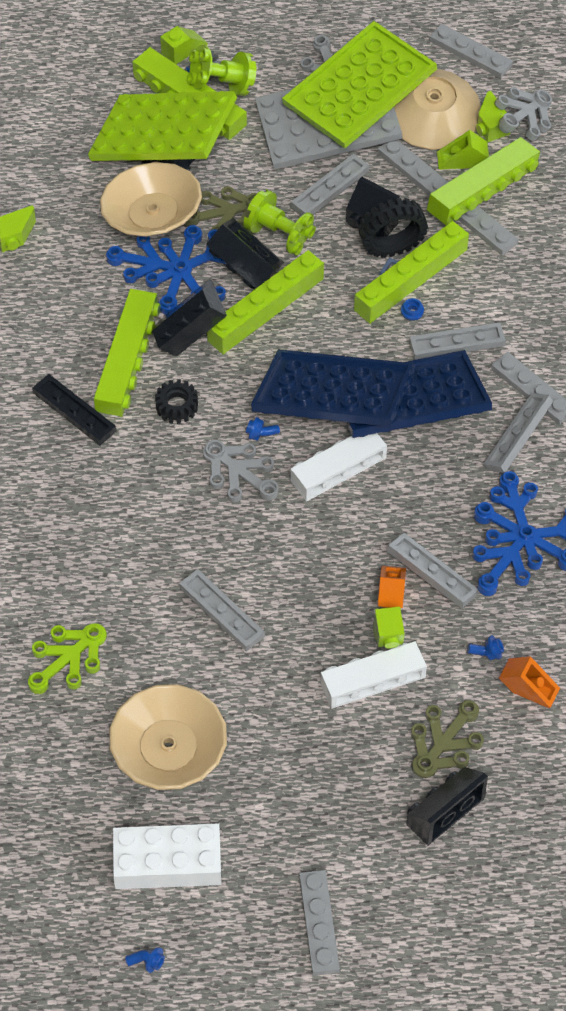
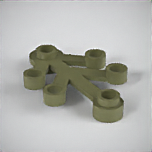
(224, 208)
(445, 741)

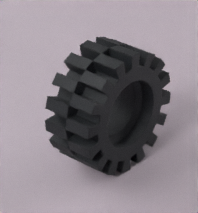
(176, 412)

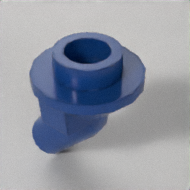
(255, 429)
(493, 648)
(153, 959)

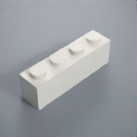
(337, 464)
(373, 674)

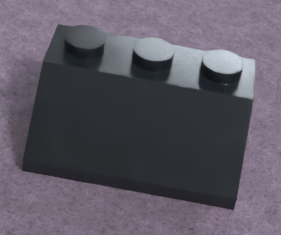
(244, 253)
(189, 320)
(447, 804)

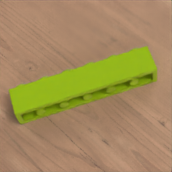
(167, 77)
(483, 181)
(411, 272)
(266, 301)
(126, 352)

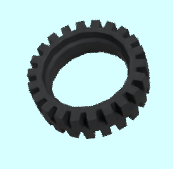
(388, 213)

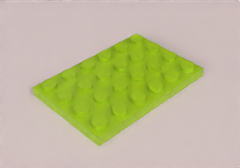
(359, 84)
(163, 126)

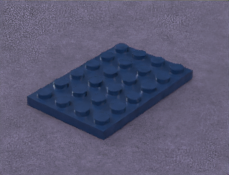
(333, 387)
(438, 390)

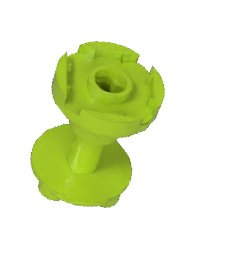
(238, 73)
(266, 214)

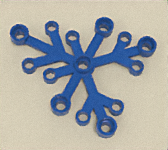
(154, 262)
(516, 534)

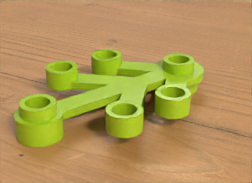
(68, 654)

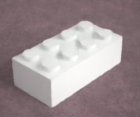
(166, 856)

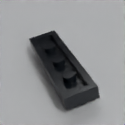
(74, 409)

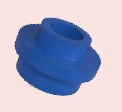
(414, 304)

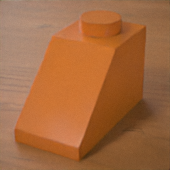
(391, 587)
(529, 681)

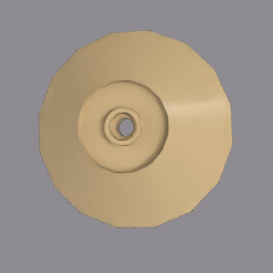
(440, 120)
(150, 199)
(162, 717)

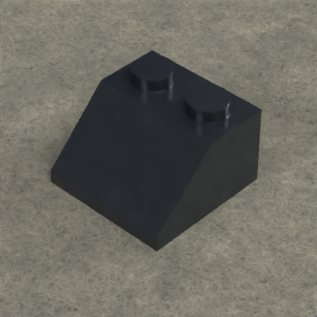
(366, 196)

